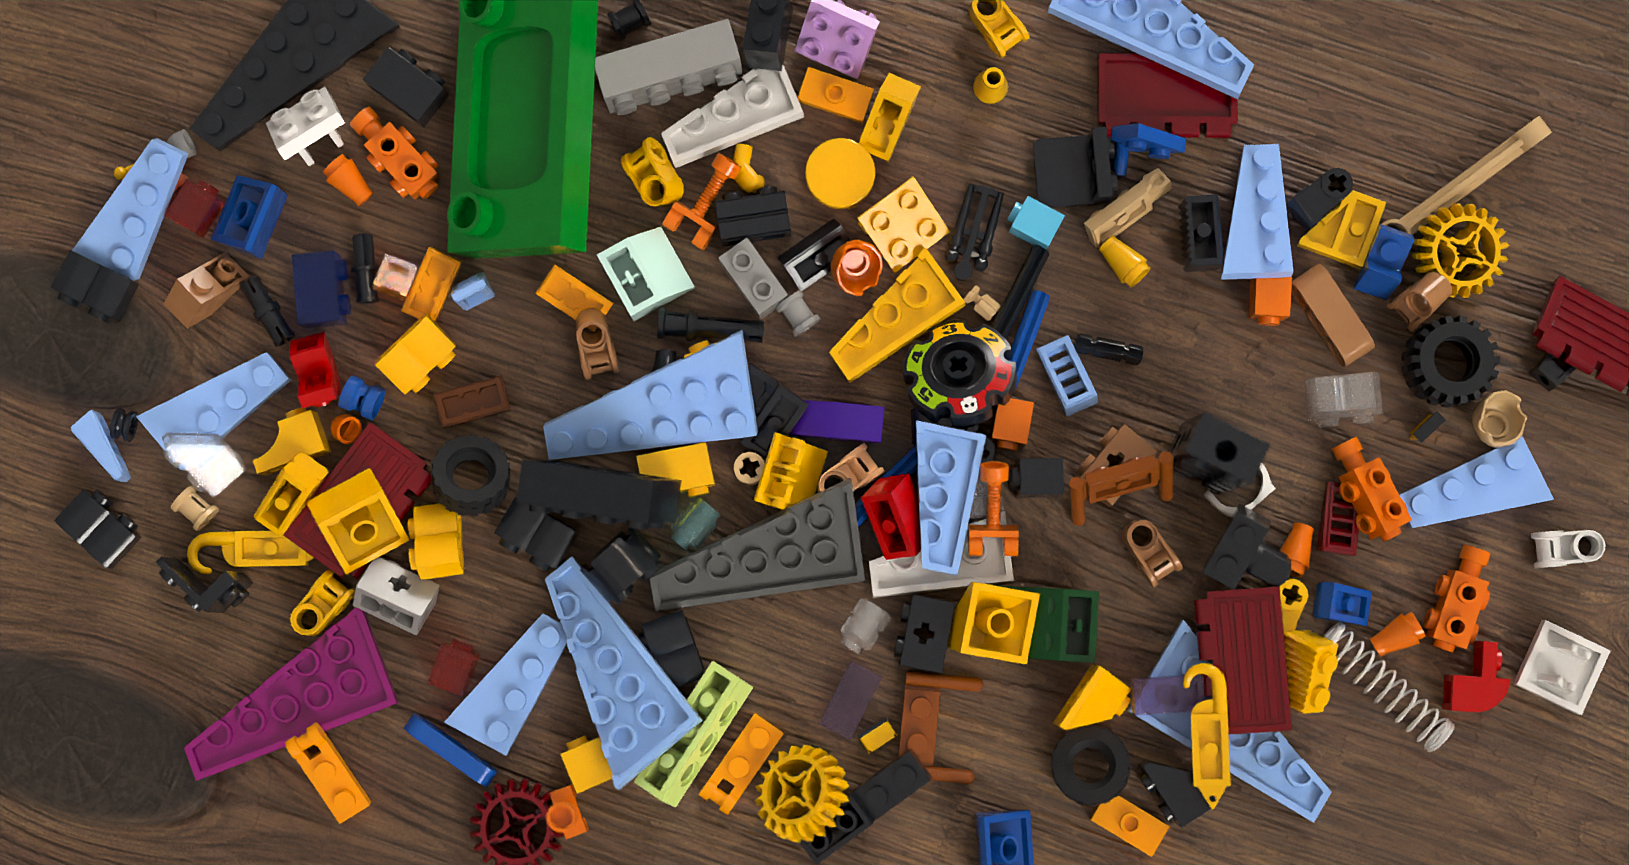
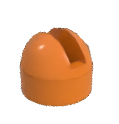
(346, 428)

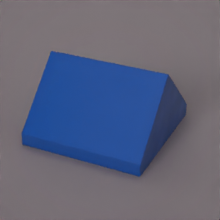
(249, 216)
(1004, 838)

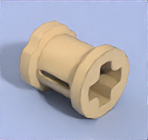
(739, 466)
(194, 508)

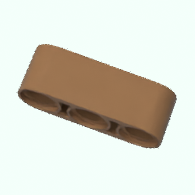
(1331, 315)

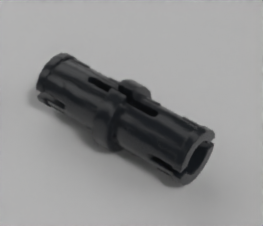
(267, 311)

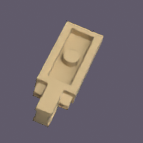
(1127, 208)

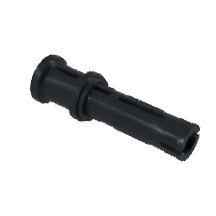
(693, 325)

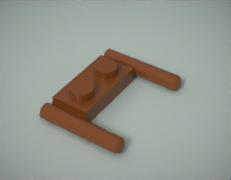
(1119, 480)
(921, 719)

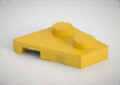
(1346, 230)

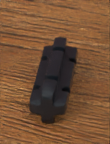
(1108, 349)

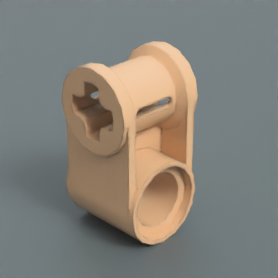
(851, 468)

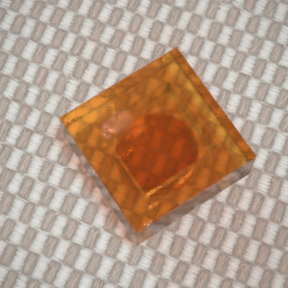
(395, 277)

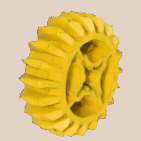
(1477, 227)
(783, 801)

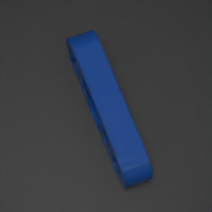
(450, 749)

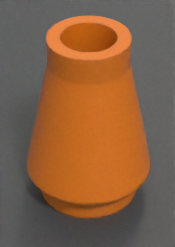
(347, 179)
(1298, 548)
(1398, 634)

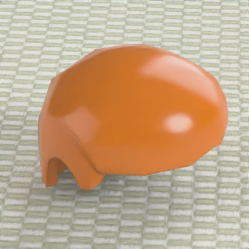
(856, 266)

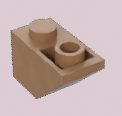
(204, 289)

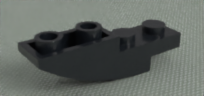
(869, 803)

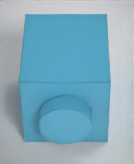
(1034, 222)

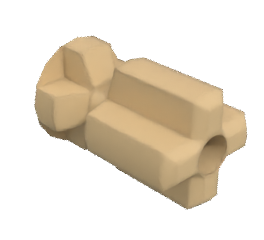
(984, 305)

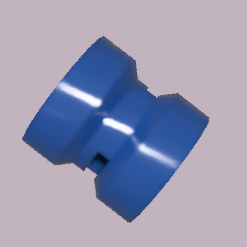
(362, 397)

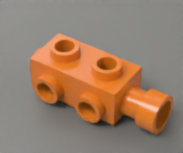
(399, 158)
(1370, 492)
(1453, 606)

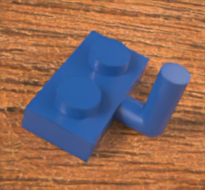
(1140, 139)

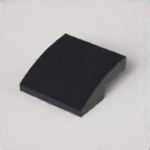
(775, 410)

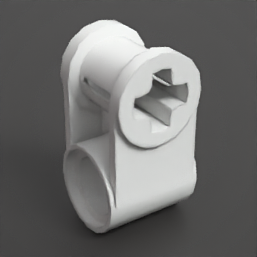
(1561, 547)

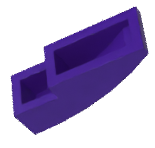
(840, 422)

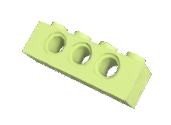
(716, 702)

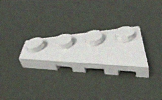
(745, 110)
(908, 577)

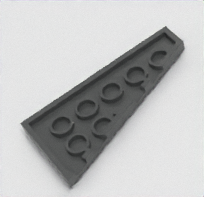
(787, 552)

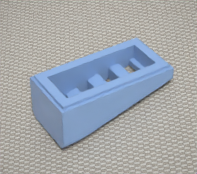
(472, 291)
(1081, 401)
(96, 437)

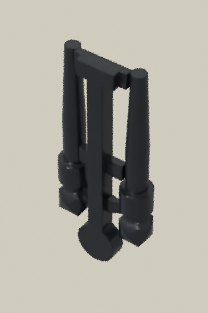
(963, 269)

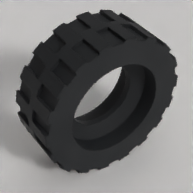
(470, 501)
(1071, 745)

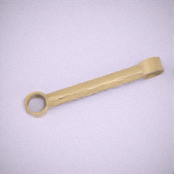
(1473, 176)

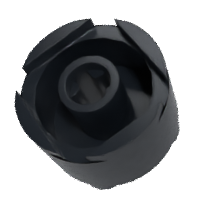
(621, 564)

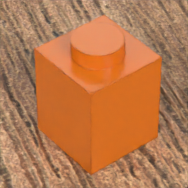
(1270, 300)
(1012, 424)

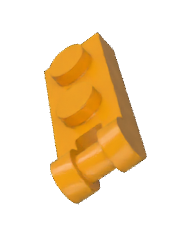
(742, 762)
(328, 773)

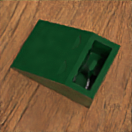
(1064, 624)

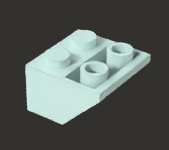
(645, 272)

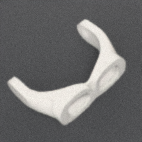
(1265, 489)

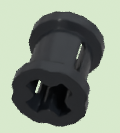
(629, 19)

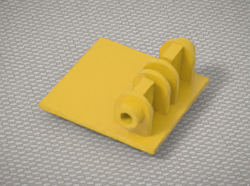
(903, 224)
(789, 472)

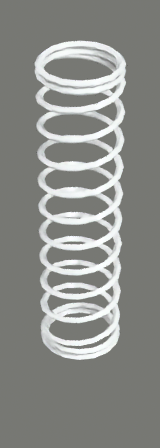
(1443, 730)

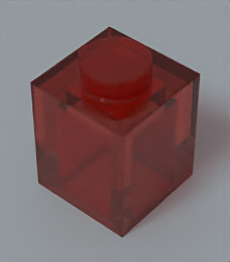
(196, 207)
(454, 667)

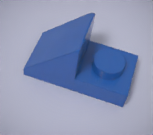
(1384, 262)
(1342, 603)

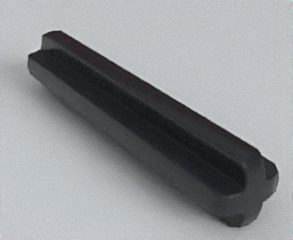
(1020, 290)

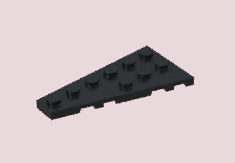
(288, 59)

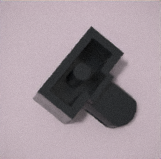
(1243, 550)

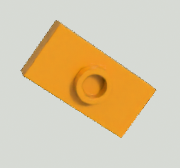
(835, 95)
(431, 284)
(571, 294)
(1130, 824)

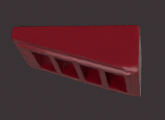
(1324, 544)

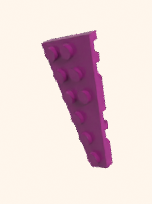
(326, 683)

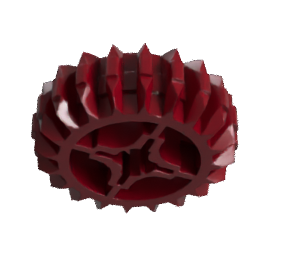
(509, 812)

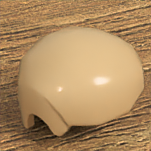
(1499, 419)

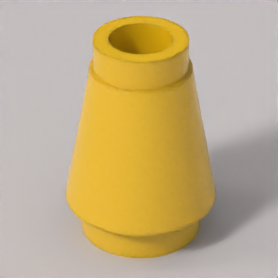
(988, 92)
(1124, 261)

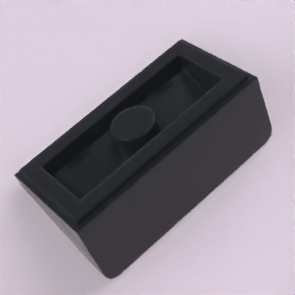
(812, 256)

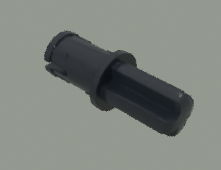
(364, 268)

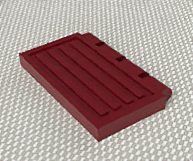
(1148, 93)
(1587, 330)
(396, 473)
(1251, 654)

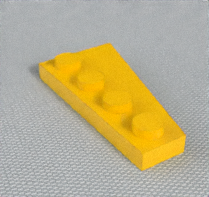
(901, 315)

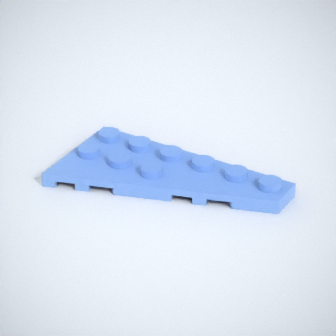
(1164, 34)
(678, 404)
(623, 685)
(1256, 758)

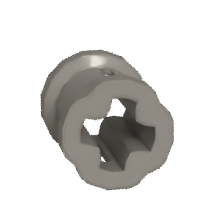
(797, 313)

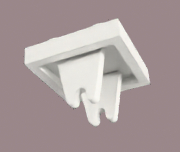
(305, 123)
(1561, 667)

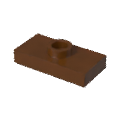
(472, 402)

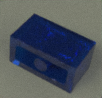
(320, 289)

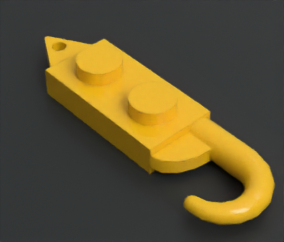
(248, 550)
(1210, 735)

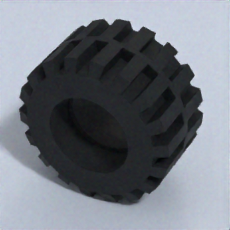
(1478, 356)

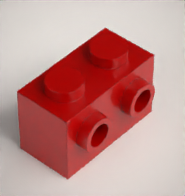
(894, 515)

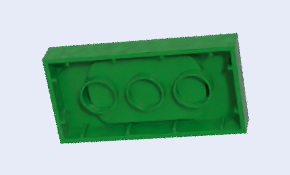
(522, 128)

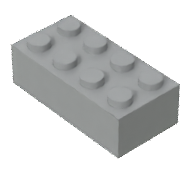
(668, 67)

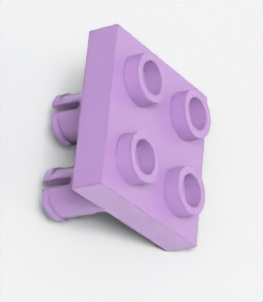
(837, 36)

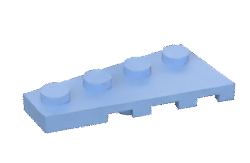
(133, 214)
(1259, 223)
(218, 403)
(946, 485)
(1483, 485)
(508, 693)

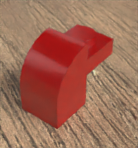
(315, 370)
(1482, 689)

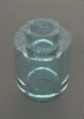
(694, 524)

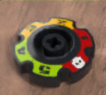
(959, 373)

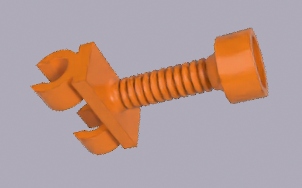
(724, 169)
(994, 474)
(565, 813)

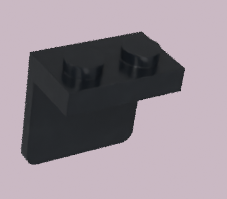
(1075, 169)
(226, 591)

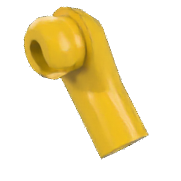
(747, 177)

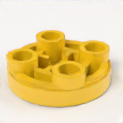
(840, 173)

